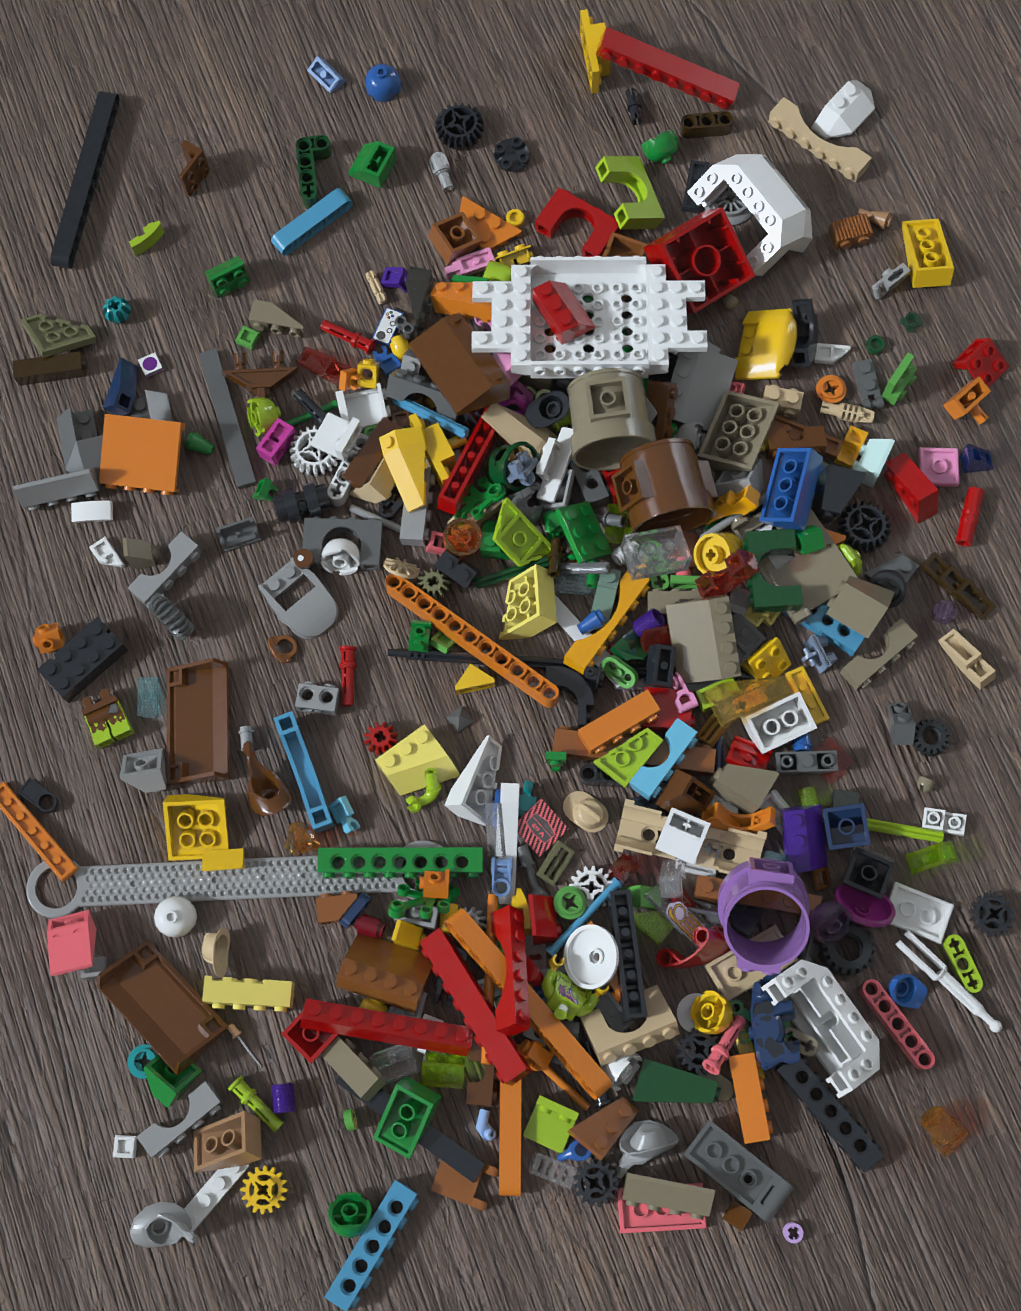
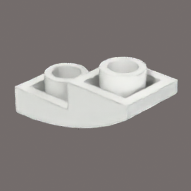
(92, 511)
(944, 821)

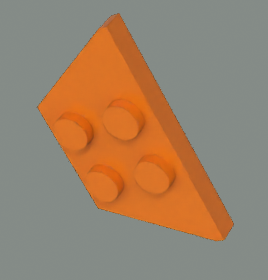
(490, 227)

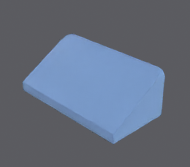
(326, 74)

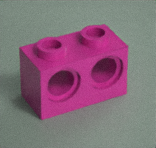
(276, 442)

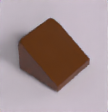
(737, 1215)

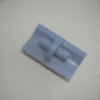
(522, 468)
(816, 655)

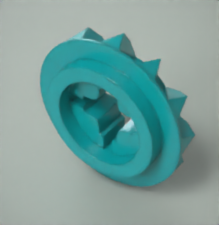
(136, 1054)

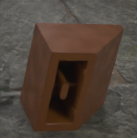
(685, 794)

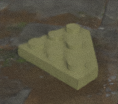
(56, 336)

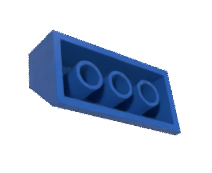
(791, 488)

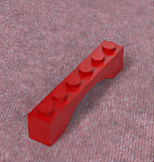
(513, 1008)

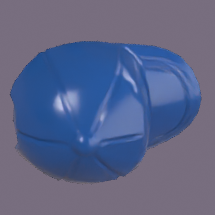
(907, 991)

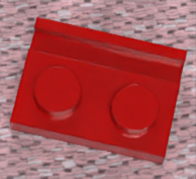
(745, 753)

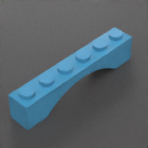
(304, 772)

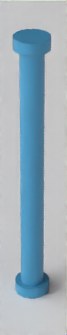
(584, 917)

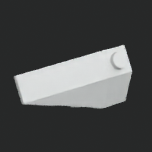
(476, 783)

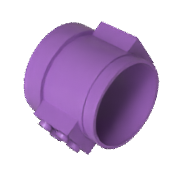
(755, 876)

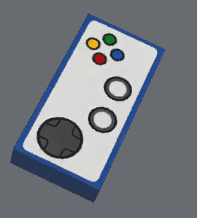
(386, 328)

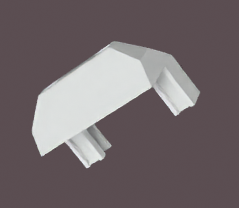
(767, 198)
(826, 1013)

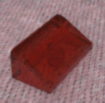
(656, 635)

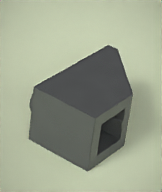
(901, 724)

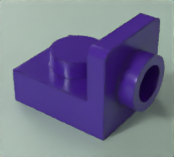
(395, 277)

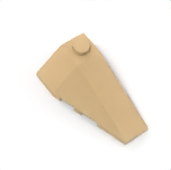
(516, 428)
(377, 486)

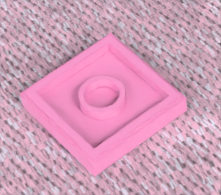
(940, 465)

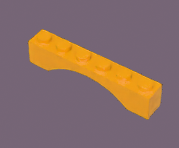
(586, 650)

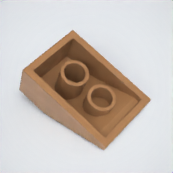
(228, 1143)

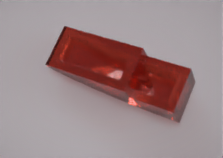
(322, 365)

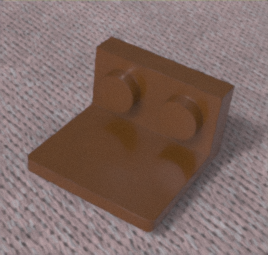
(196, 168)

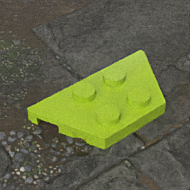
(519, 536)

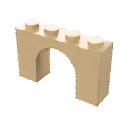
(610, 1045)

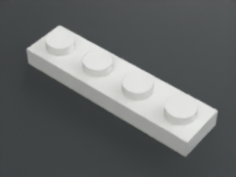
(212, 1193)

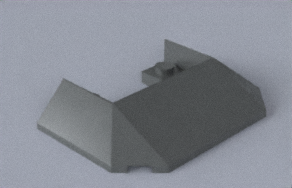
(80, 435)

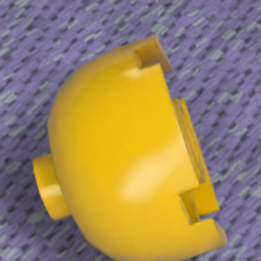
(711, 1013)

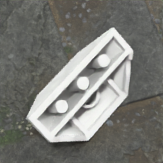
(845, 111)

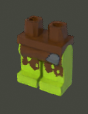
(104, 712)

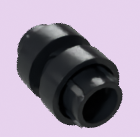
(289, 509)

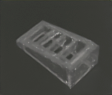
(535, 1165)

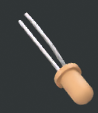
(235, 1033)

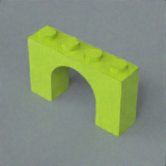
(631, 172)

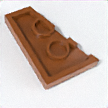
(604, 1127)

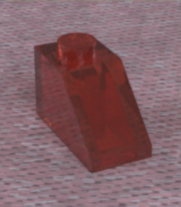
(623, 868)

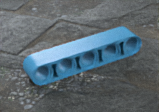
(311, 221)

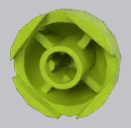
(262, 414)

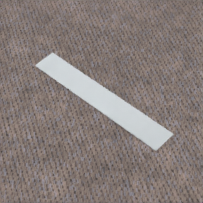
(569, 624)
(510, 805)

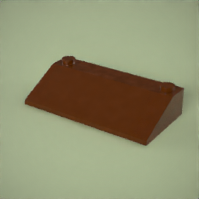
(462, 376)
(198, 722)
(161, 1006)

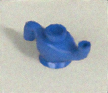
(575, 1151)

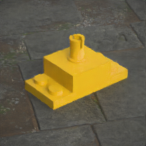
(590, 39)
(439, 449)

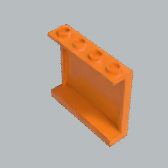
(140, 454)

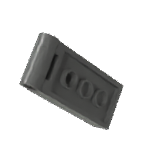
(729, 1163)

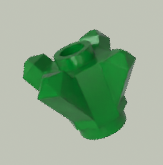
(552, 526)

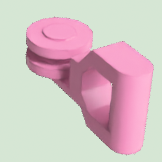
(677, 680)

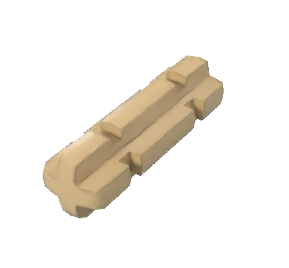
(376, 287)

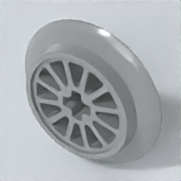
(738, 215)

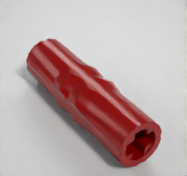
(969, 516)

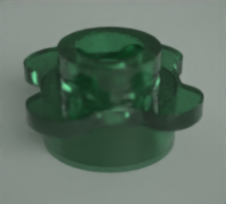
(911, 316)

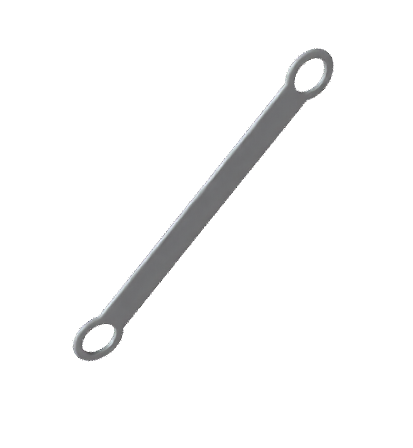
(260, 879)

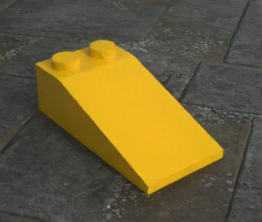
(927, 253)

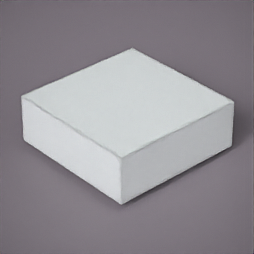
(125, 1146)

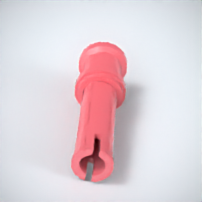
(720, 1051)

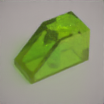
(931, 857)
(653, 925)

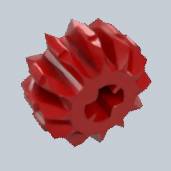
(372, 740)

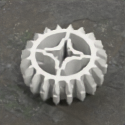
(299, 456)

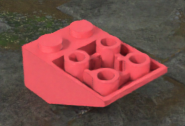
(71, 942)

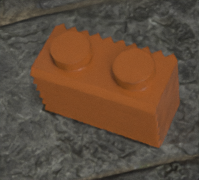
(850, 231)

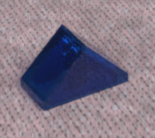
(975, 459)

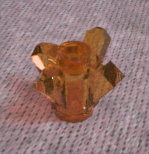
(300, 839)

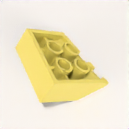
(408, 760)

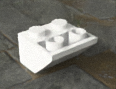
(682, 836)

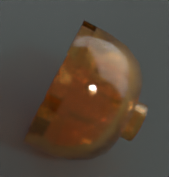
(462, 537)

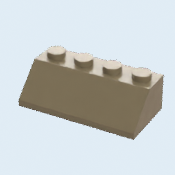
(667, 1194)

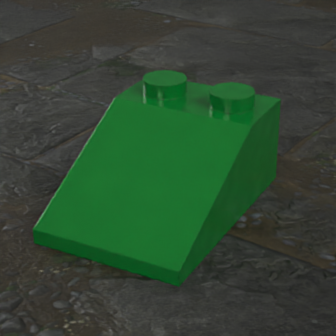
(407, 1116)

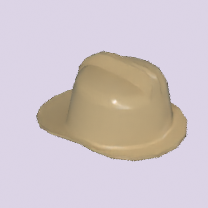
(585, 811)
(216, 949)

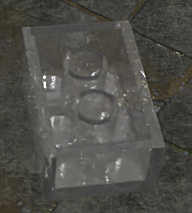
(656, 552)

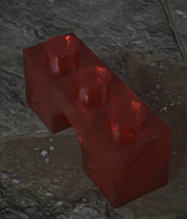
(739, 568)

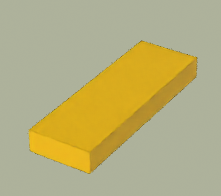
(800, 682)

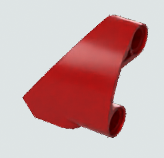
(709, 949)

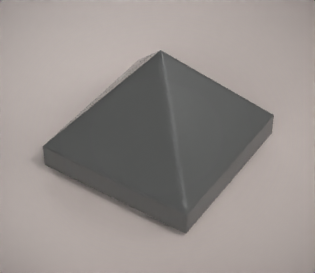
(460, 719)

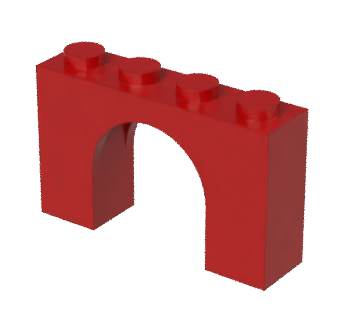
(565, 206)

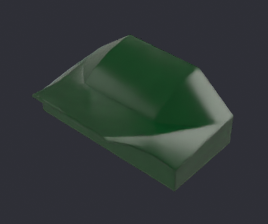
(629, 647)

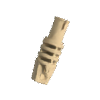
(848, 412)

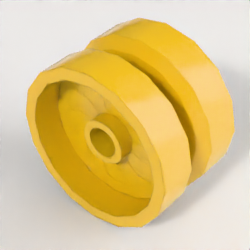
(713, 549)

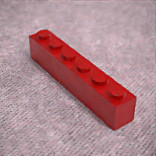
(467, 467)

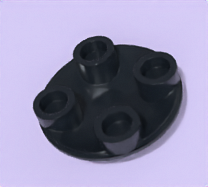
(511, 154)

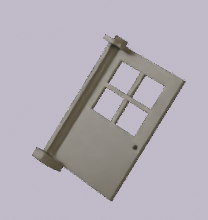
(816, 572)

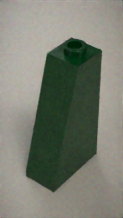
(671, 1085)

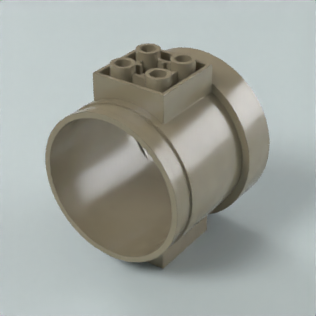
(608, 417)

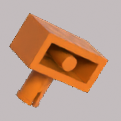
(967, 401)

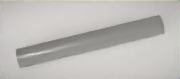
(366, 514)

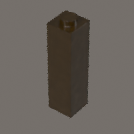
(49, 368)

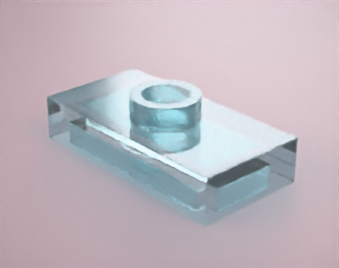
(148, 697)

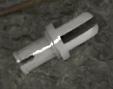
(441, 169)

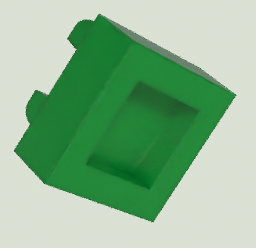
(262, 490)

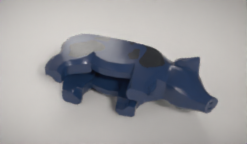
(769, 1028)

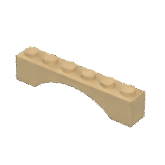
(847, 160)

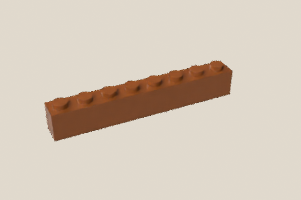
(697, 760)

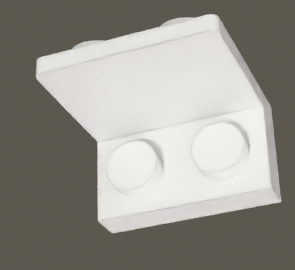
(337, 436)

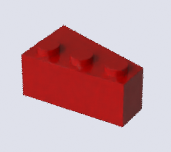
(912, 487)

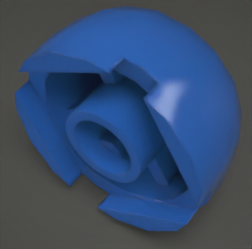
(382, 82)

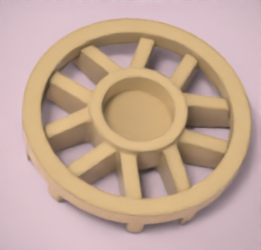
(401, 568)

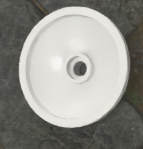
(582, 956)

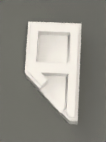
(830, 353)
(106, 554)

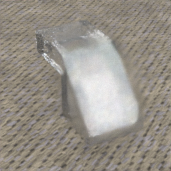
(671, 878)

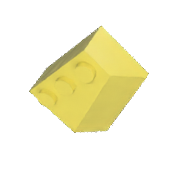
(529, 604)

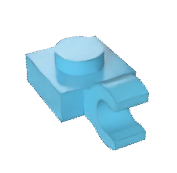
(342, 814)

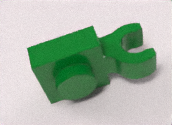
(555, 760)

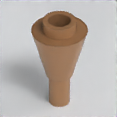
(880, 218)

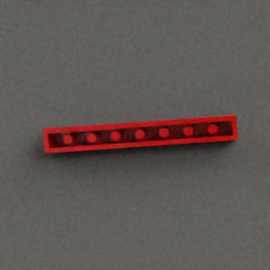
(667, 68)
(475, 1006)
(386, 1027)

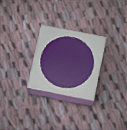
(150, 365)

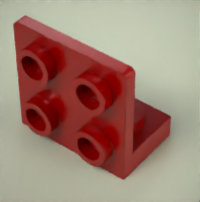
(982, 361)

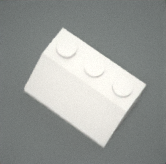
(779, 723)

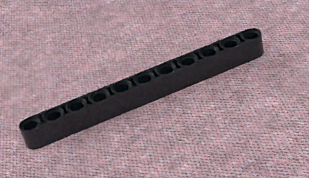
(85, 180)

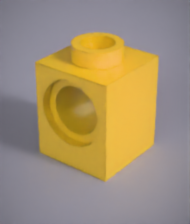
(368, 382)

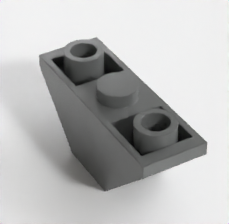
(806, 762)

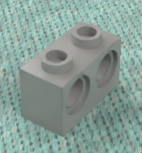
(316, 704)

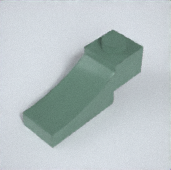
(606, 593)

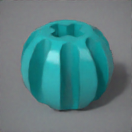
(116, 309)

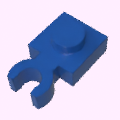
(387, 362)

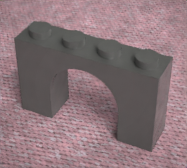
(369, 532)

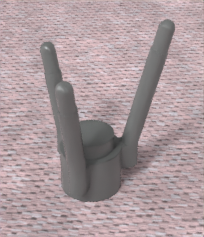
(711, 912)

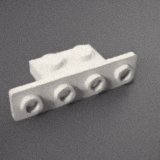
(554, 465)

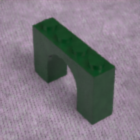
(763, 595)

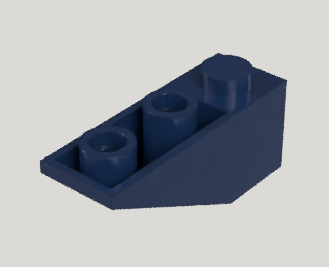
(122, 389)

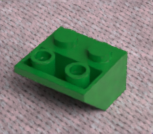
(373, 163)
(228, 276)

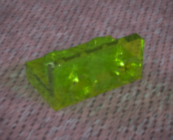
(616, 534)
(443, 1070)

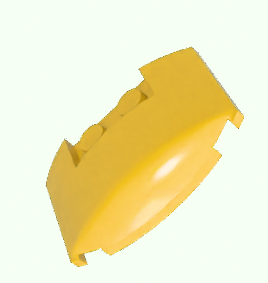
(766, 344)

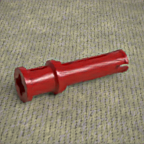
(355, 339)
(347, 666)

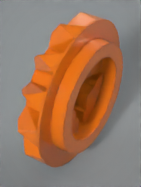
(832, 382)

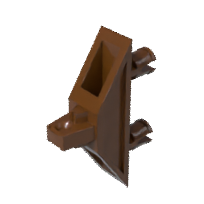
(262, 380)

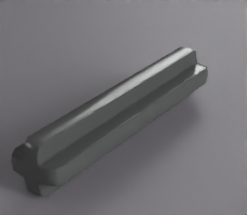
(585, 568)

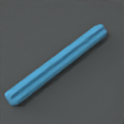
(432, 417)

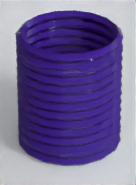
(649, 620)
(283, 1098)

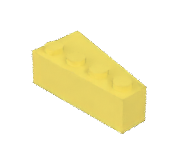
(248, 993)

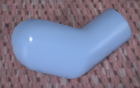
(484, 1127)

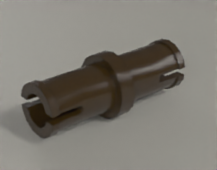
(555, 557)

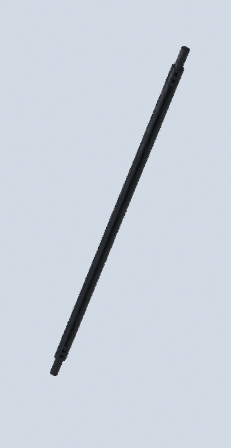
(532, 662)

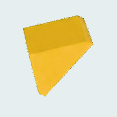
(474, 680)

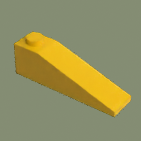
(405, 457)

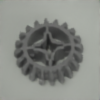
(170, 616)

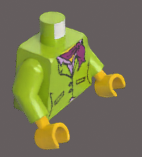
(565, 996)

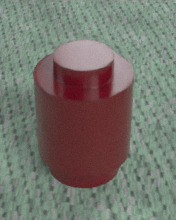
(370, 926)

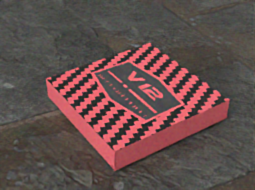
(540, 827)

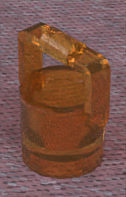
(943, 1129)

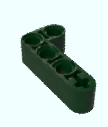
(313, 152)

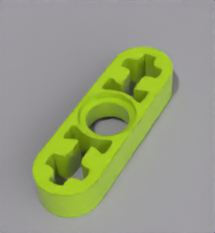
(971, 966)

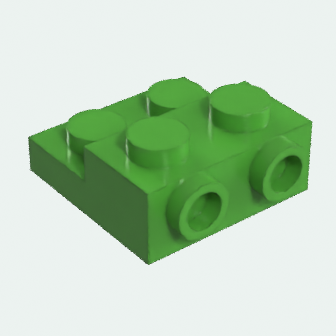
(900, 380)

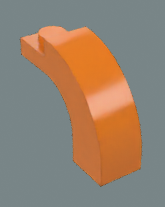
(723, 819)

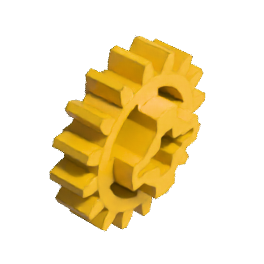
(271, 1197)

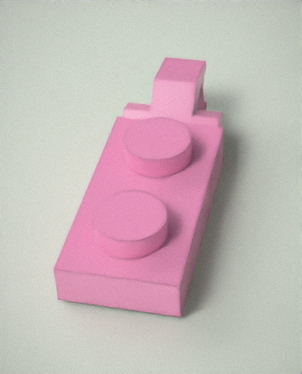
(470, 263)

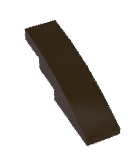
(957, 586)

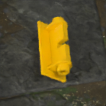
(520, 254)

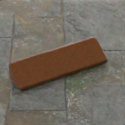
(369, 455)

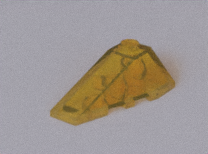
(741, 698)

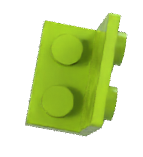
(550, 1124)

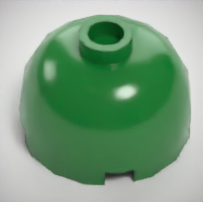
(661, 148)
(349, 1214)

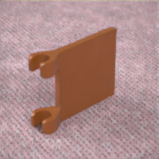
(457, 1187)

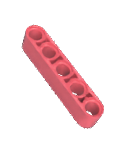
(906, 1028)

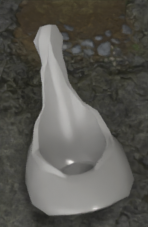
(643, 1142)
(161, 1225)

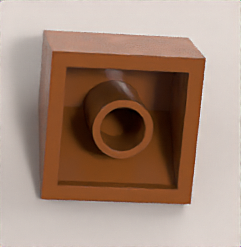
(454, 237)

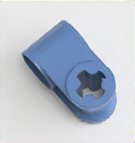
(501, 874)

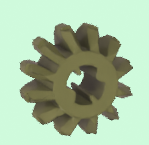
(430, 578)

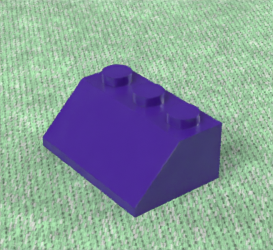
(804, 837)

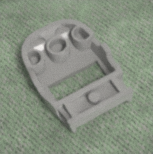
(310, 614)

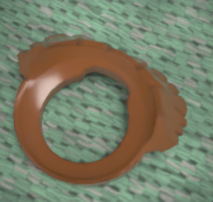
(282, 657)

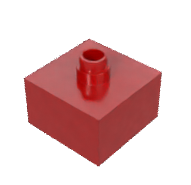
(703, 251)

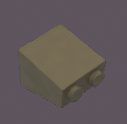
(859, 605)
(742, 786)

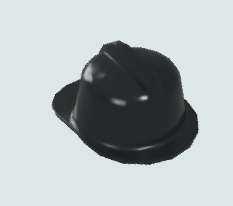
(547, 409)

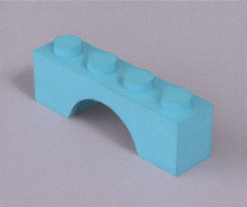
(648, 779)

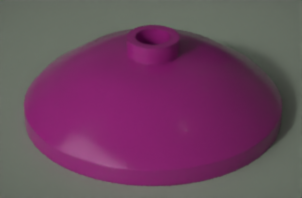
(865, 908)

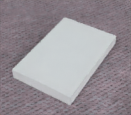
(920, 912)

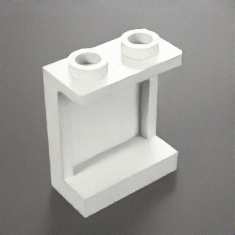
(364, 405)

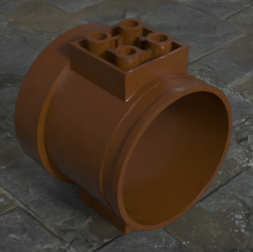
(665, 486)

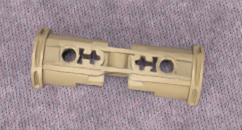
(639, 819)

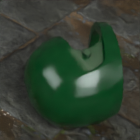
(497, 466)

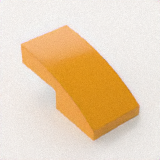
(851, 447)

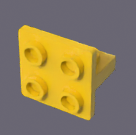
(768, 660)

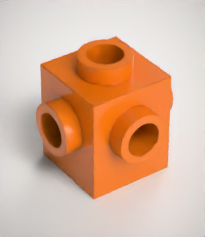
(48, 638)

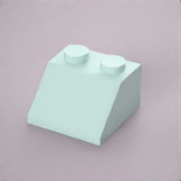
(872, 459)

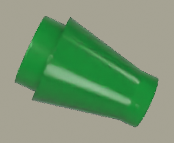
(199, 444)

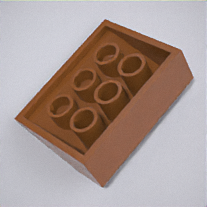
(385, 972)

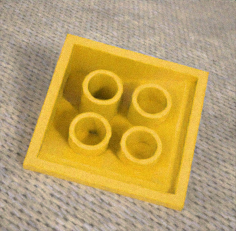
(194, 825)

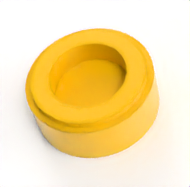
(515, 218)

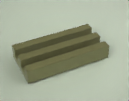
(540, 873)

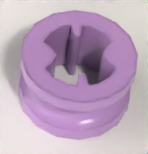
(799, 1231)

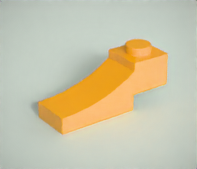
(739, 503)

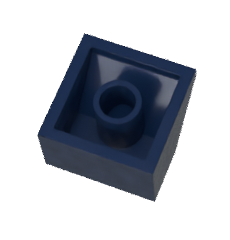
(846, 826)

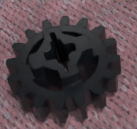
(983, 904)
(694, 1044)
(604, 1188)

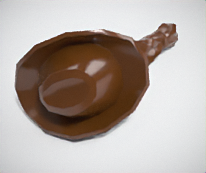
(265, 790)

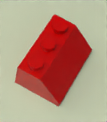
(561, 311)

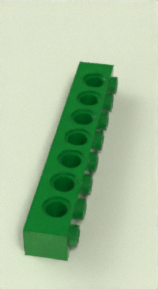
(328, 856)

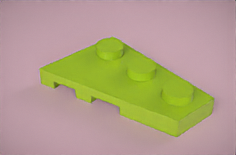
(627, 759)

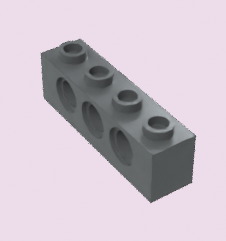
(596, 496)

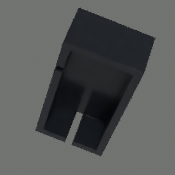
(82, 659)

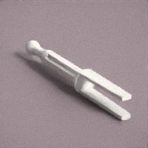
(947, 980)

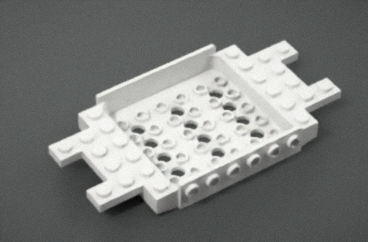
(656, 322)

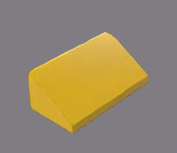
(223, 860)

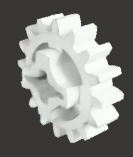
(591, 880)

